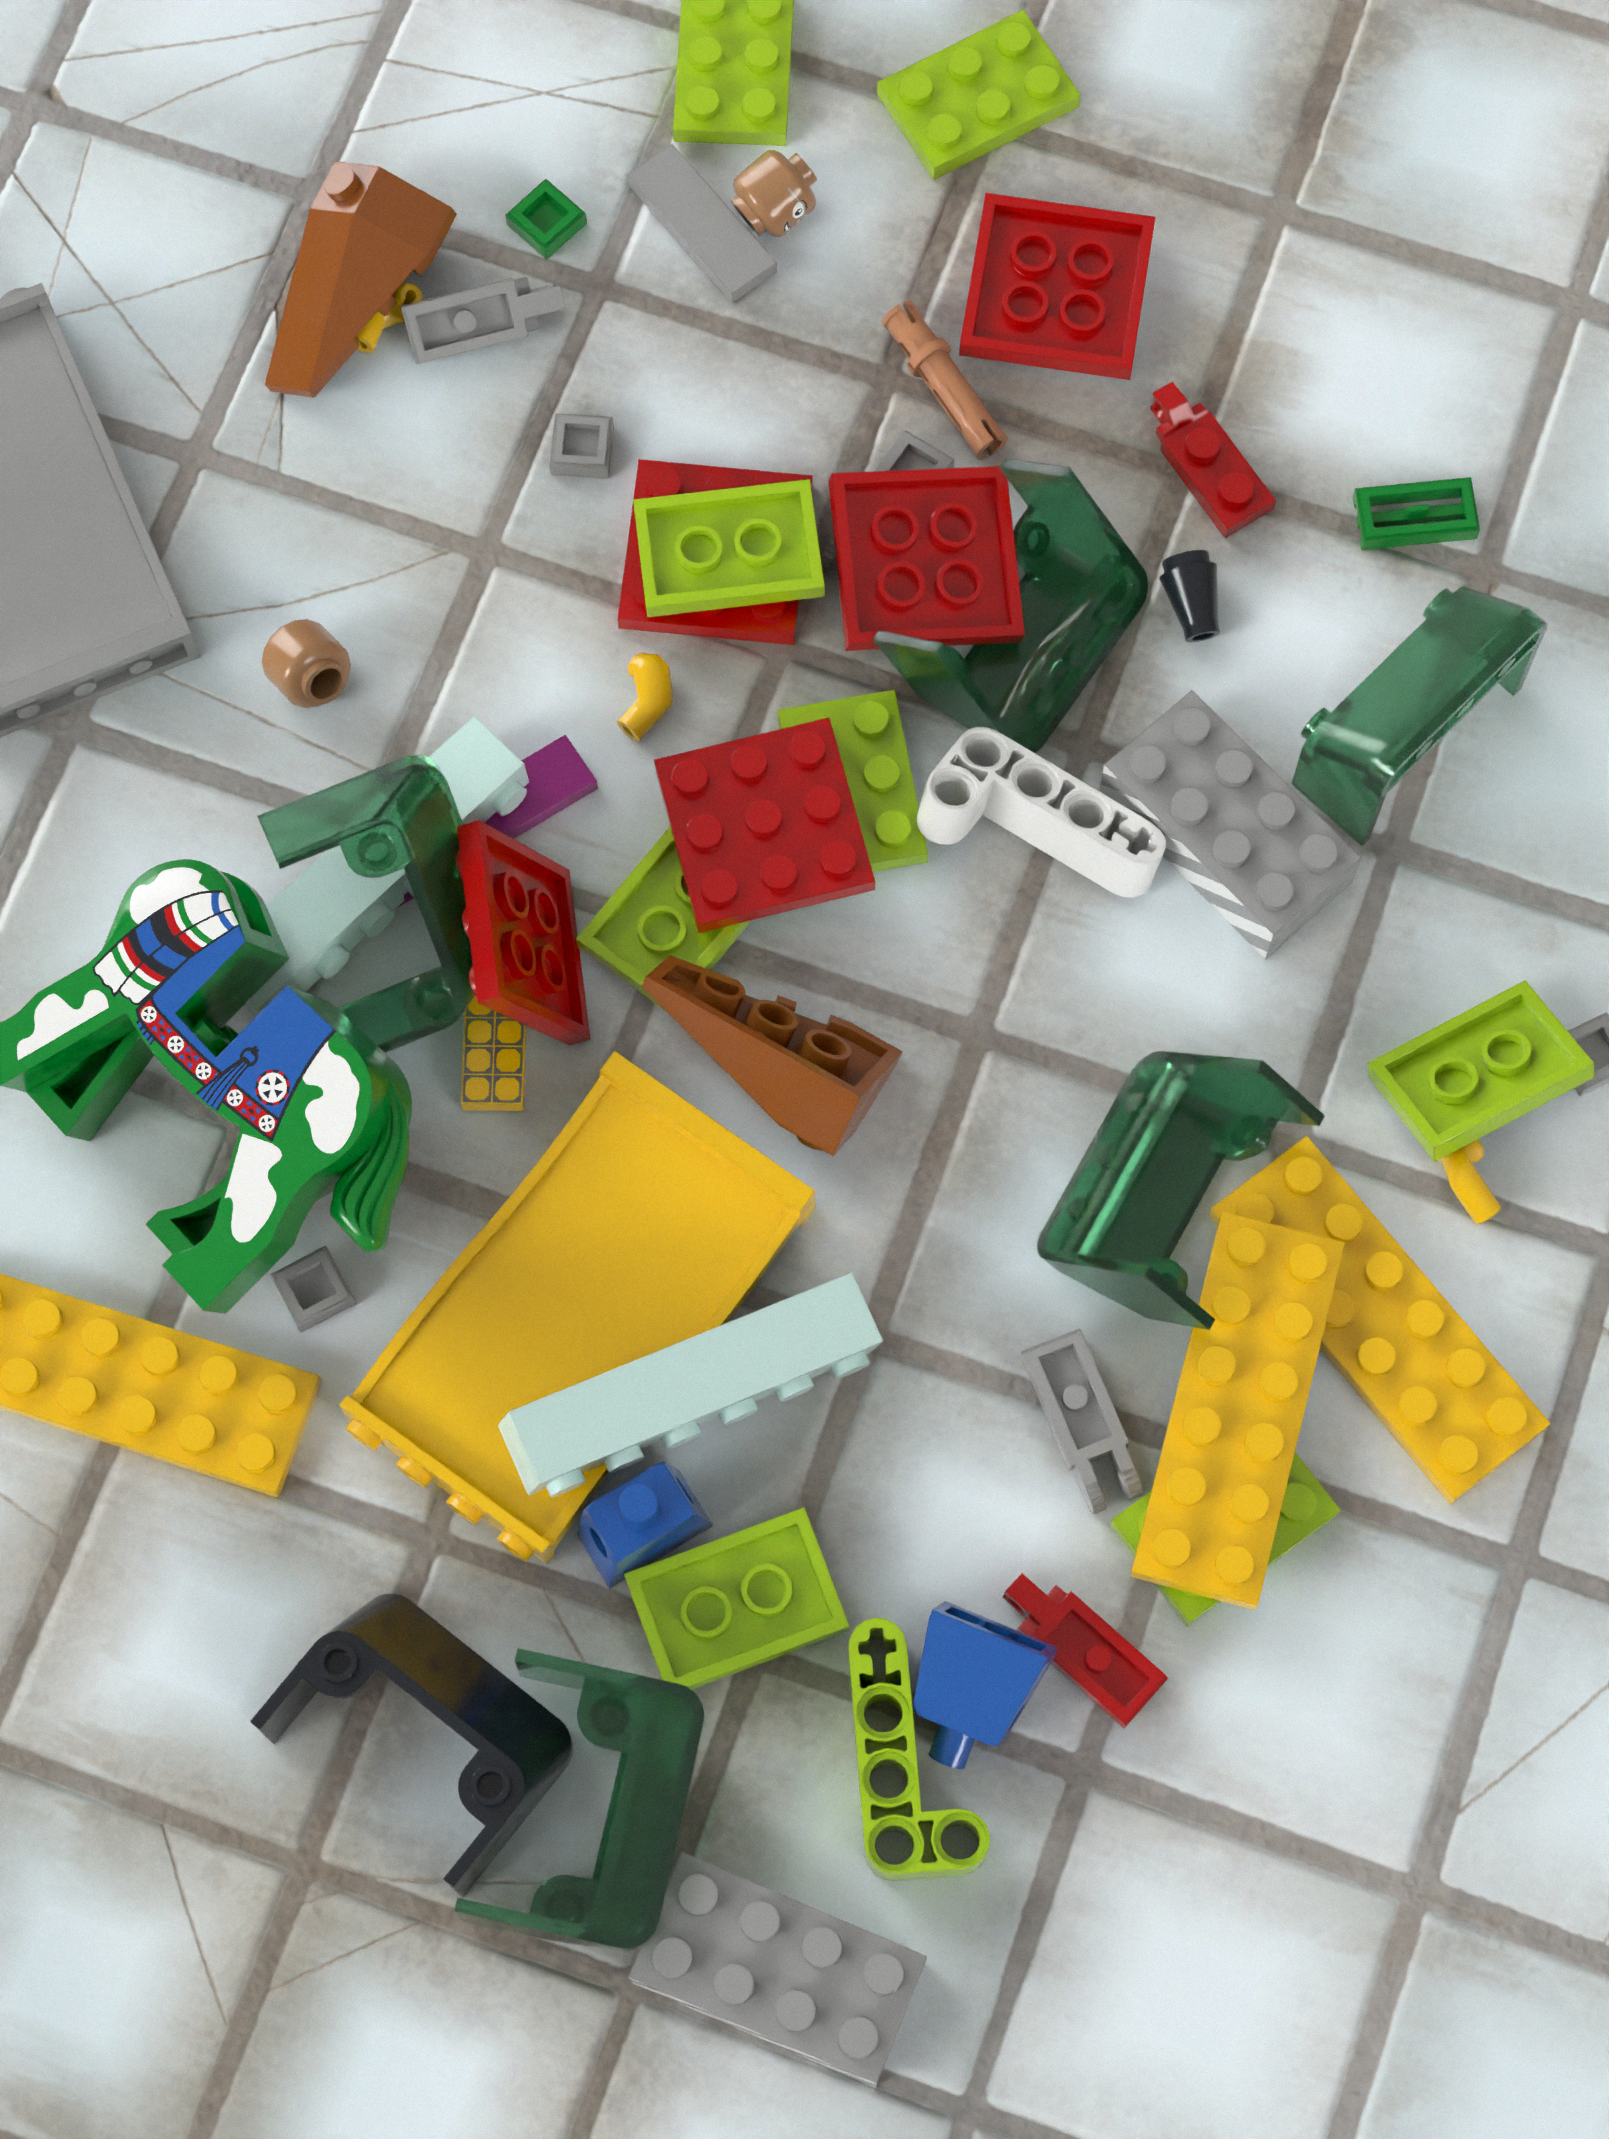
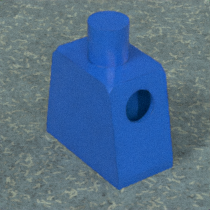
(641, 1522)
(975, 1680)

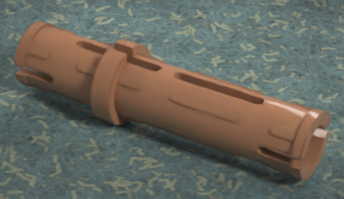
(932, 362)

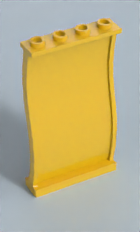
(608, 1250)

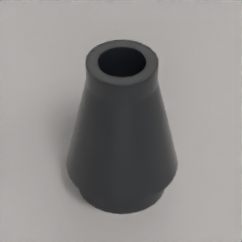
(1193, 593)

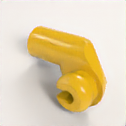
(370, 334)
(653, 693)
(1469, 1184)

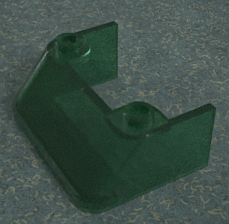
(1075, 607)
(1413, 702)
(383, 824)
(1153, 1168)
(659, 1737)

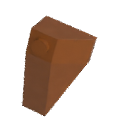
(354, 254)
(798, 1070)

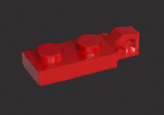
(1209, 462)
(1088, 1649)

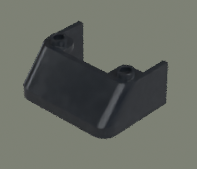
(516, 1737)

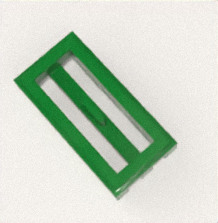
(1417, 533)

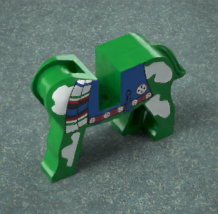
(300, 1081)

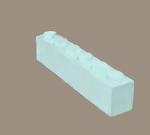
(335, 908)
(689, 1385)

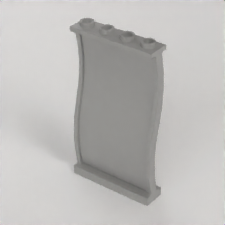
(77, 566)

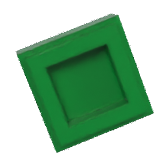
(546, 219)

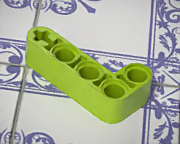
(899, 1750)

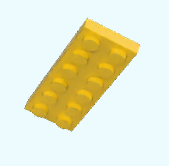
(1396, 1331)
(151, 1387)
(1238, 1411)

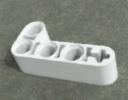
(1041, 805)

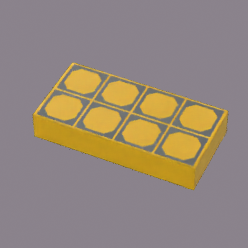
(492, 1061)

